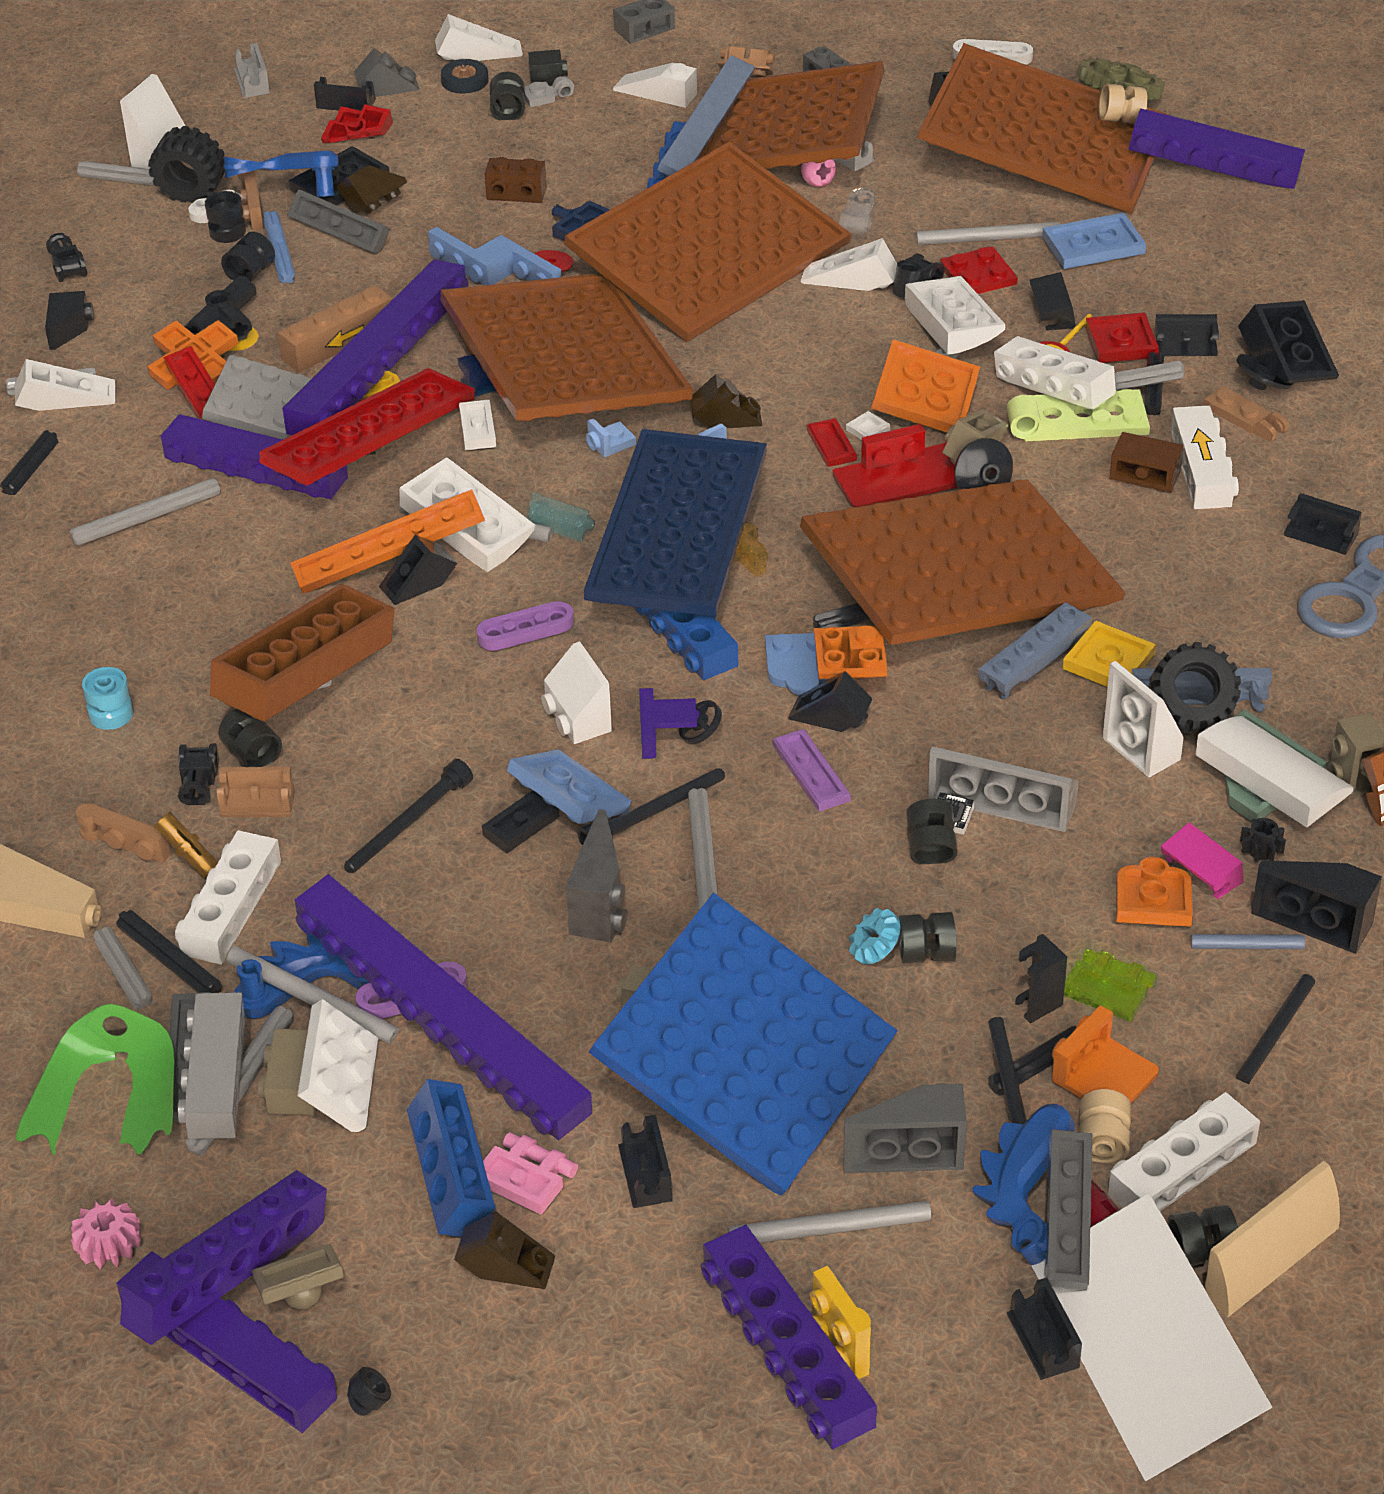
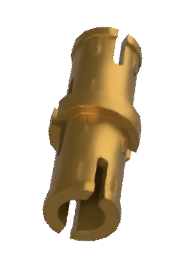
(186, 844)

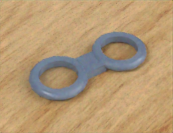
(1361, 585)

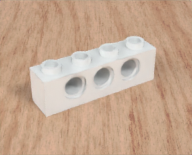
(1055, 372)
(228, 897)
(1185, 1154)

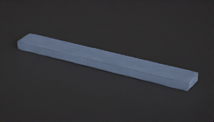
(707, 116)

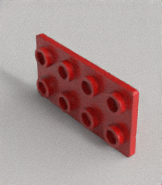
(895, 468)

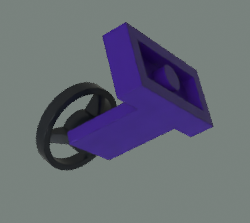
(674, 714)

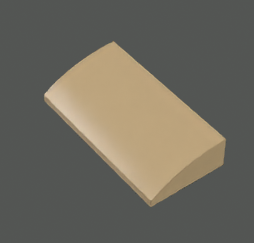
(1273, 1240)

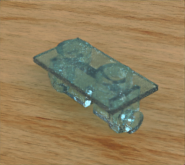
(563, 517)

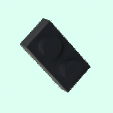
(519, 821)

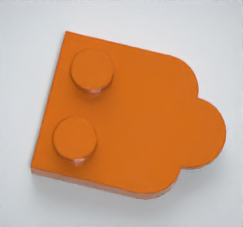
(1154, 894)

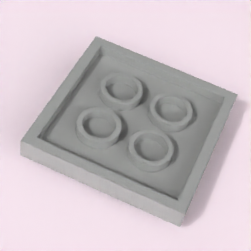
(252, 397)

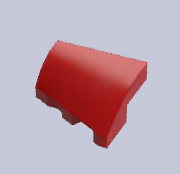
(357, 124)

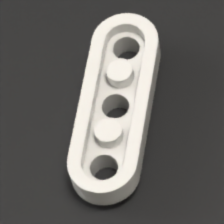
(1015, 51)

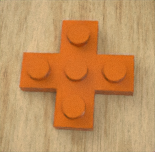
(207, 344)

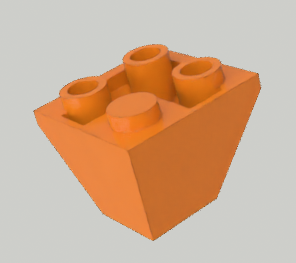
(850, 649)

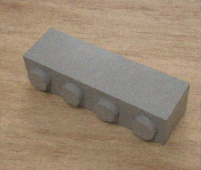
(214, 1066)

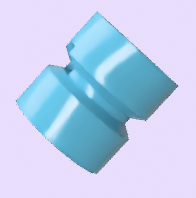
(107, 698)

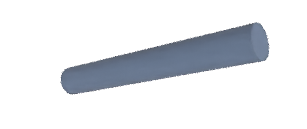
(1247, 941)

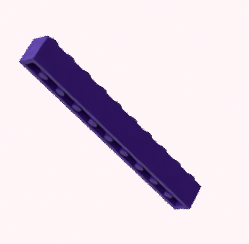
(375, 348)
(443, 1008)

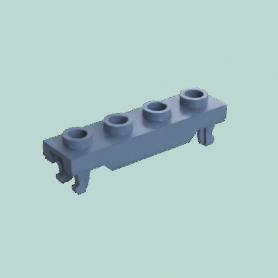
(1035, 649)
(1197, 690)

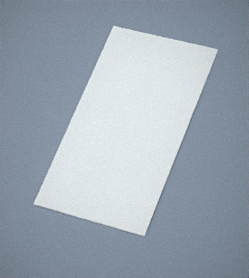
(1157, 1342)

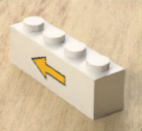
(1204, 458)

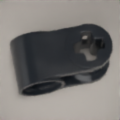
(915, 270)

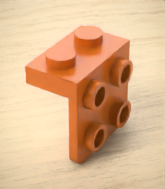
(1095, 1061)

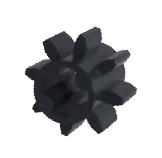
(1263, 839)

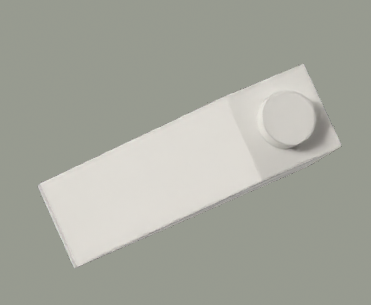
(470, 41)
(665, 83)
(858, 268)
(55, 387)

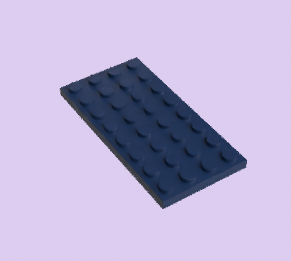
(676, 523)

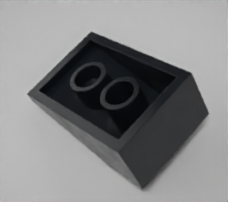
(1288, 342)
(1318, 900)

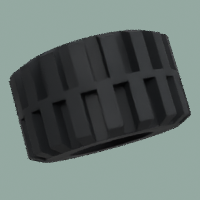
(193, 149)
(1214, 668)

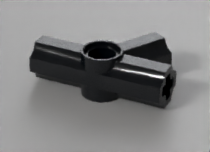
(225, 307)

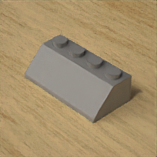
(1004, 788)

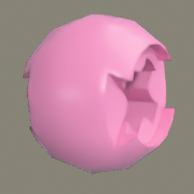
(820, 177)

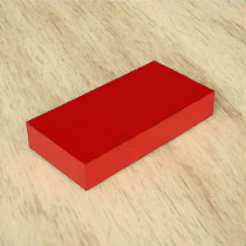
(831, 442)

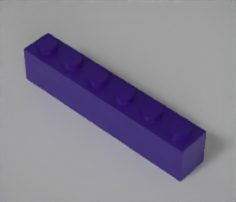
(1216, 149)
(236, 454)
(252, 1358)

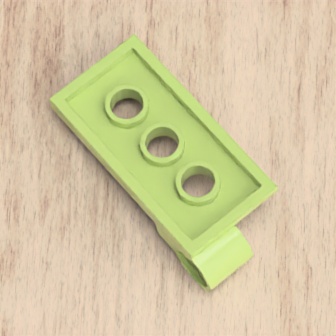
(1029, 422)

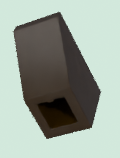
(368, 187)
(723, 404)
(504, 1253)

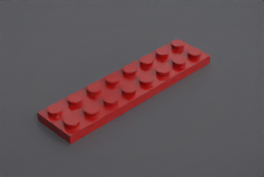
(366, 426)

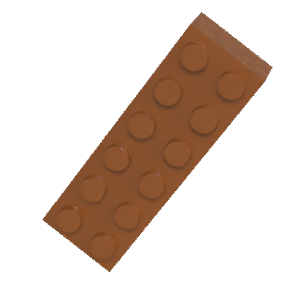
(301, 652)

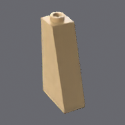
(44, 897)

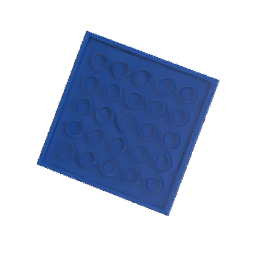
(744, 1043)

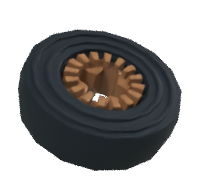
(464, 76)

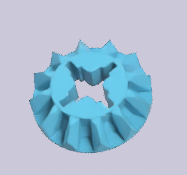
(869, 949)

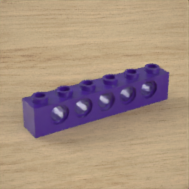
(222, 1257)
(773, 1311)

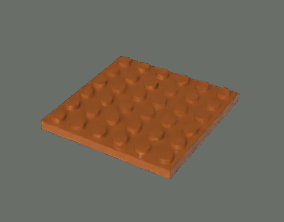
(802, 115)

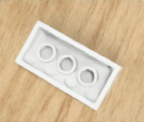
(952, 313)
(484, 543)
(1271, 769)

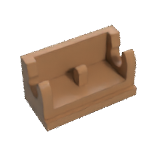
(255, 792)

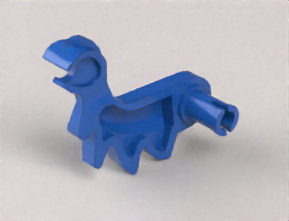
(320, 161)
(304, 962)
(1016, 1172)

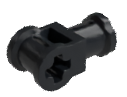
(67, 259)
(197, 771)

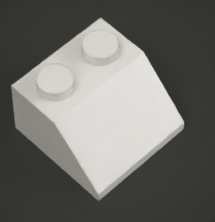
(578, 696)

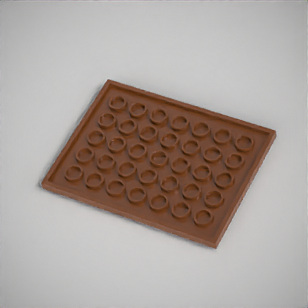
(1035, 128)
(707, 240)
(564, 346)
(959, 560)

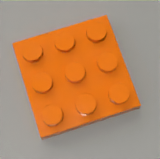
(925, 386)

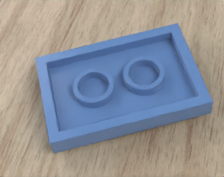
(1094, 240)
(568, 785)

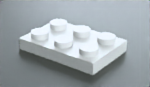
(338, 1066)

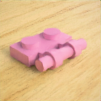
(523, 1181)

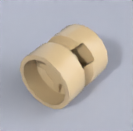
(1121, 103)
(1108, 1119)

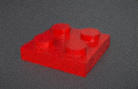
(981, 269)
(1121, 337)

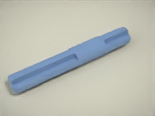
(282, 256)

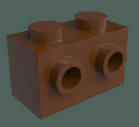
(515, 180)
(1143, 459)

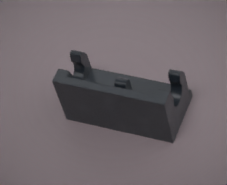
(334, 96)
(1053, 301)
(1187, 334)
(1323, 524)
(1045, 980)
(645, 1164)
(1045, 1331)

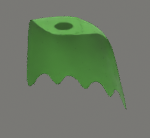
(88, 1043)

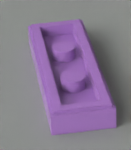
(811, 770)

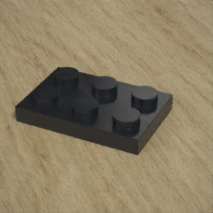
(350, 162)

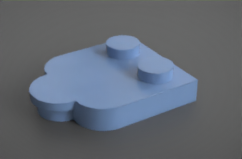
(792, 661)

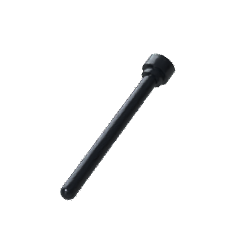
(454, 776)
(657, 804)

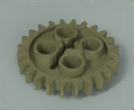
(1101, 72)

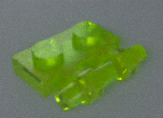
(1109, 983)

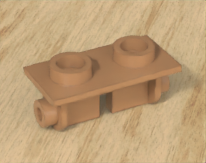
(758, 58)

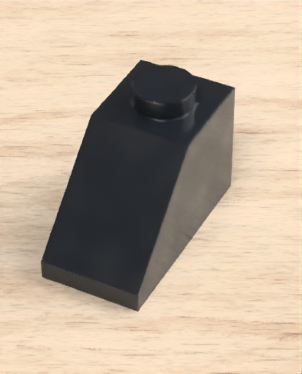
(67, 317)
(418, 570)
(833, 704)

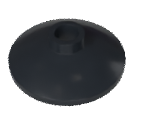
(1260, 374)
(977, 458)

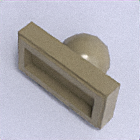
(298, 1277)

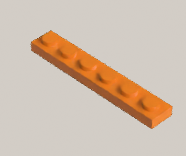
(386, 541)

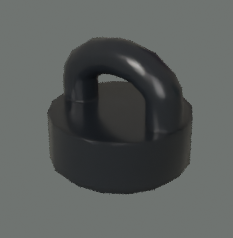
(367, 1391)

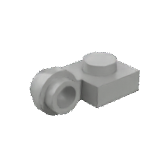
(540, 92)

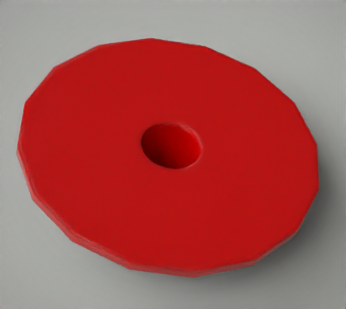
(556, 258)

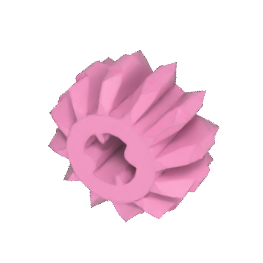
(105, 1233)

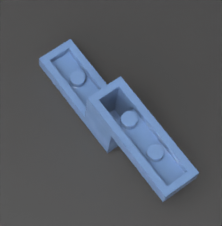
(492, 260)

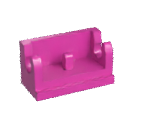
(1204, 859)

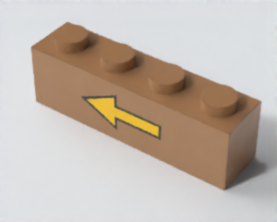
(330, 330)

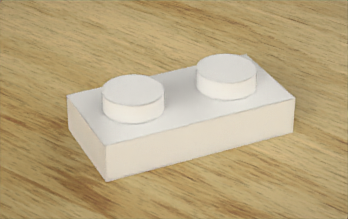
(477, 424)

